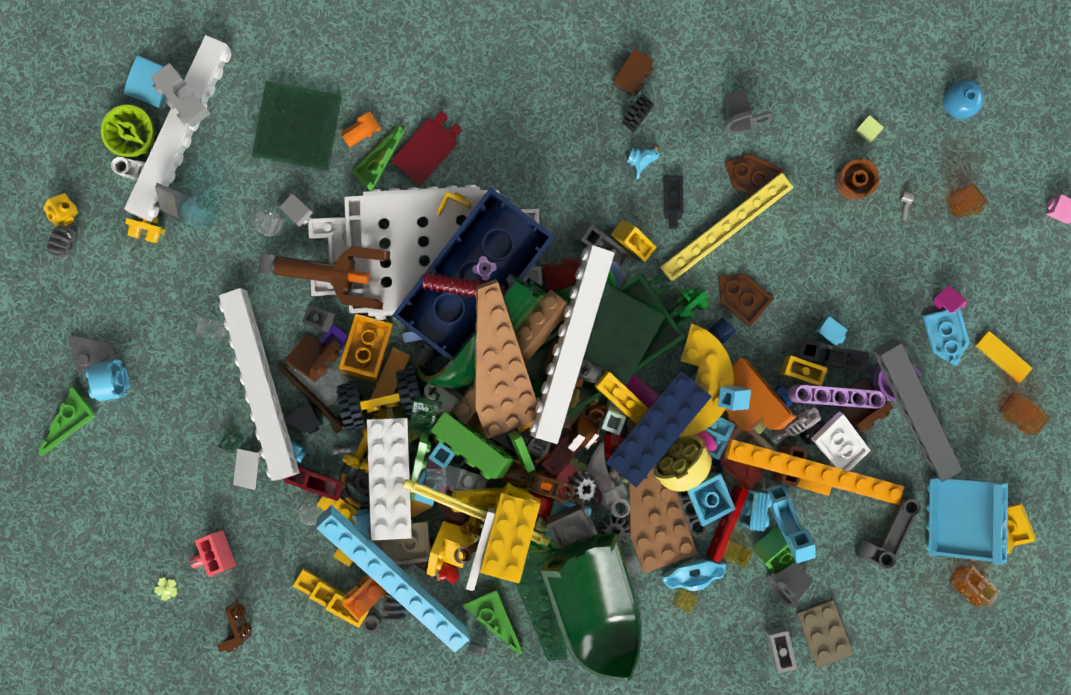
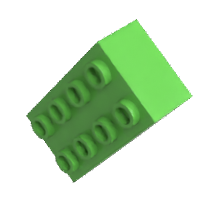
(473, 445)

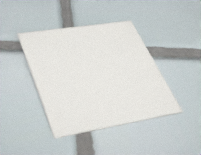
(246, 469)

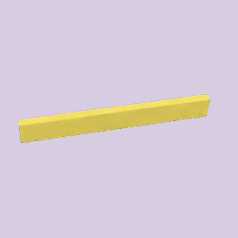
(726, 227)

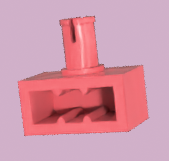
(213, 554)

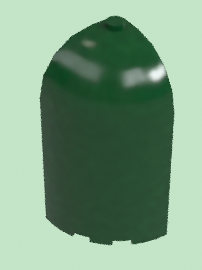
(520, 301)
(596, 606)

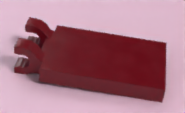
(427, 149)

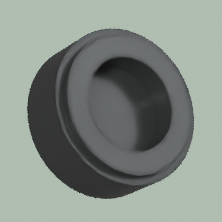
(371, 623)
(477, 648)

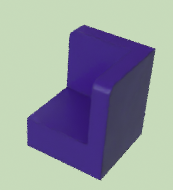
(335, 334)

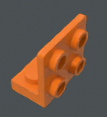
(362, 598)

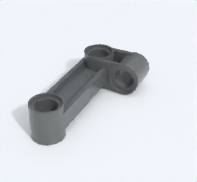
(893, 538)

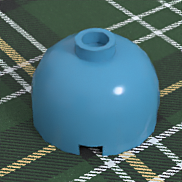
(963, 99)

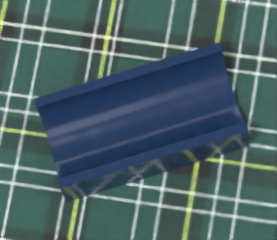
(493, 231)

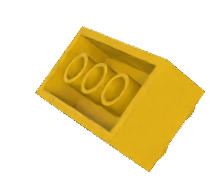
(510, 538)

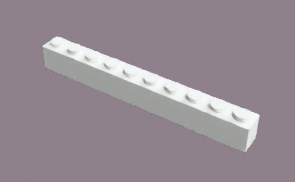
(174, 135)
(572, 344)
(258, 385)

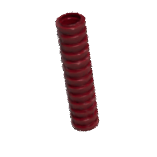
(453, 284)

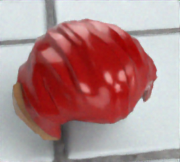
(448, 572)

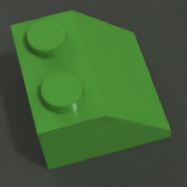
(774, 551)

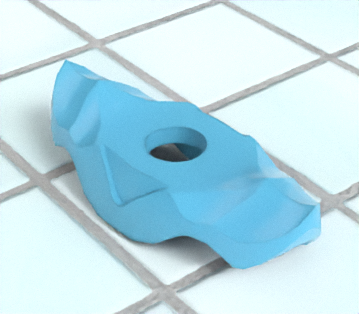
(680, 577)

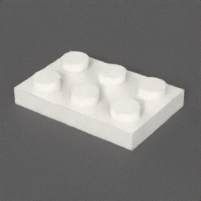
(840, 443)

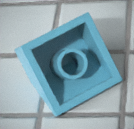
(711, 499)

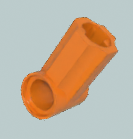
(361, 129)

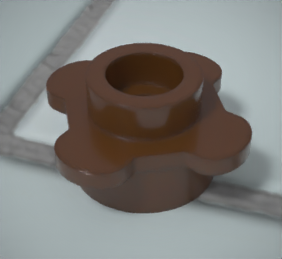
(595, 411)

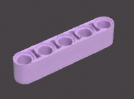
(827, 396)

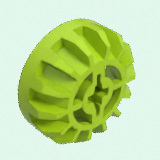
(114, 126)

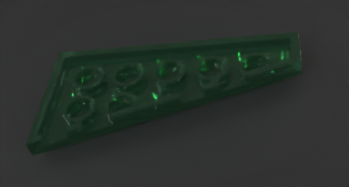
(539, 606)

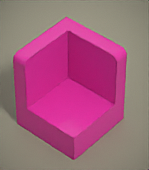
(950, 300)

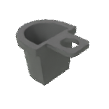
(739, 115)
(790, 584)

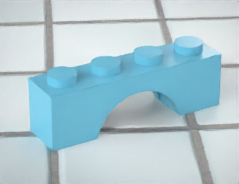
(796, 536)

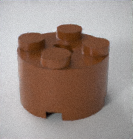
(867, 182)

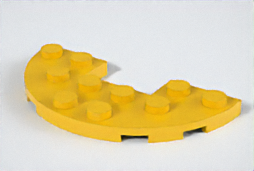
(713, 372)

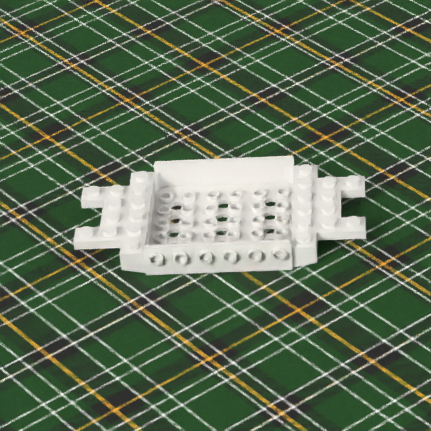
(403, 210)

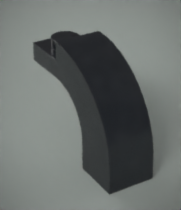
(833, 356)

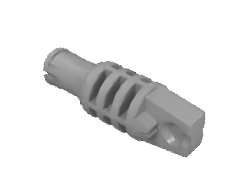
(802, 422)

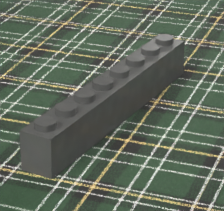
(917, 409)

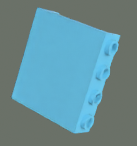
(968, 519)

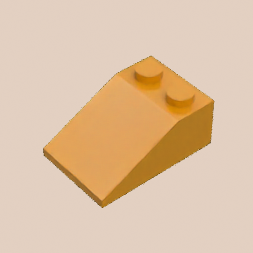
(365, 348)

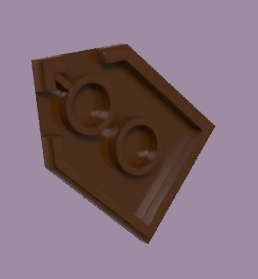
(750, 173)
(743, 297)

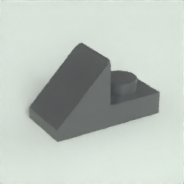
(318, 318)

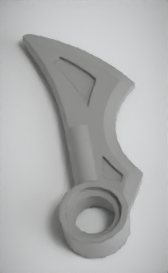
(598, 468)

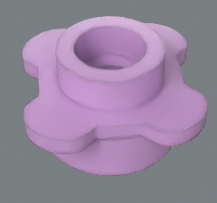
(489, 268)

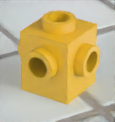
(60, 210)

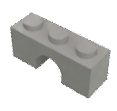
(190, 108)

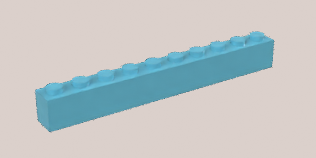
(392, 578)

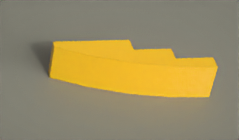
(325, 595)

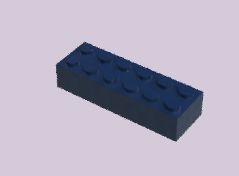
(658, 429)

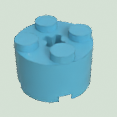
(107, 380)

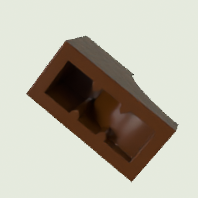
(583, 433)

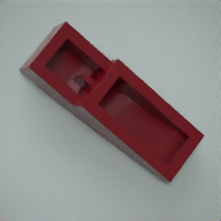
(316, 483)

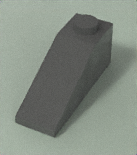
(170, 201)
(589, 235)

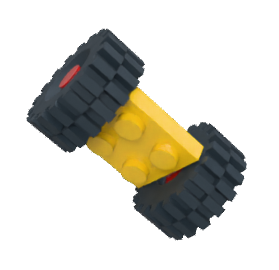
(354, 408)

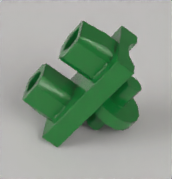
(691, 299)

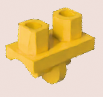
(153, 232)

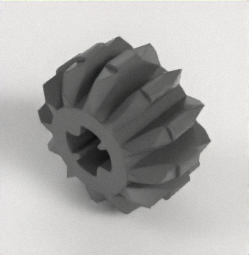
(62, 242)
(584, 487)
(618, 525)

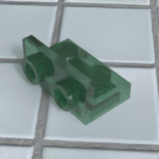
(424, 414)

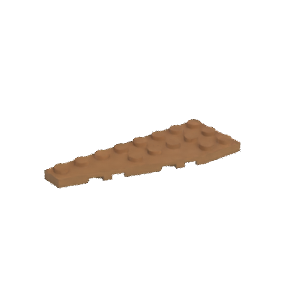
(501, 382)
(657, 523)

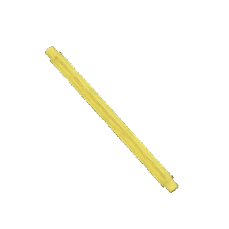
(461, 506)

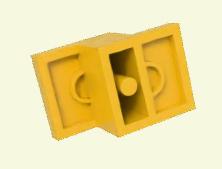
(1018, 527)
(446, 542)

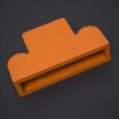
(763, 404)

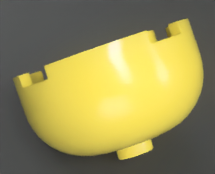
(684, 464)

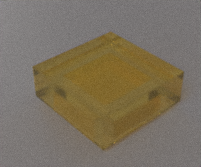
(686, 601)

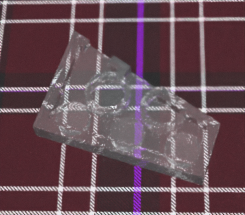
(326, 386)

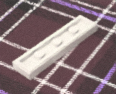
(481, 549)

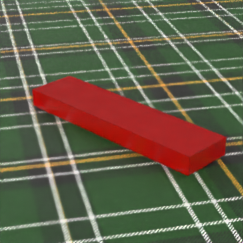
(727, 525)

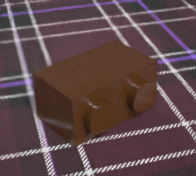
(633, 73)

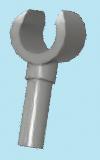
(907, 198)

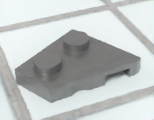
(90, 351)

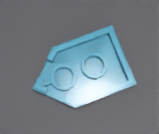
(947, 334)

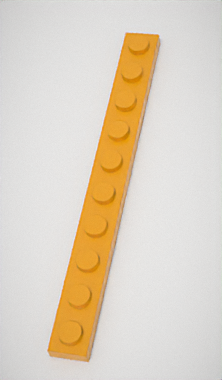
(813, 471)

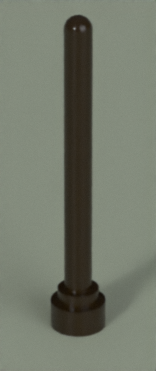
(336, 422)

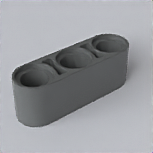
(691, 517)

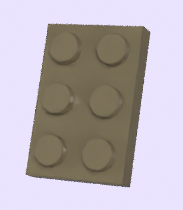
(407, 550)
(824, 633)

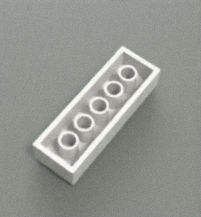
(387, 473)

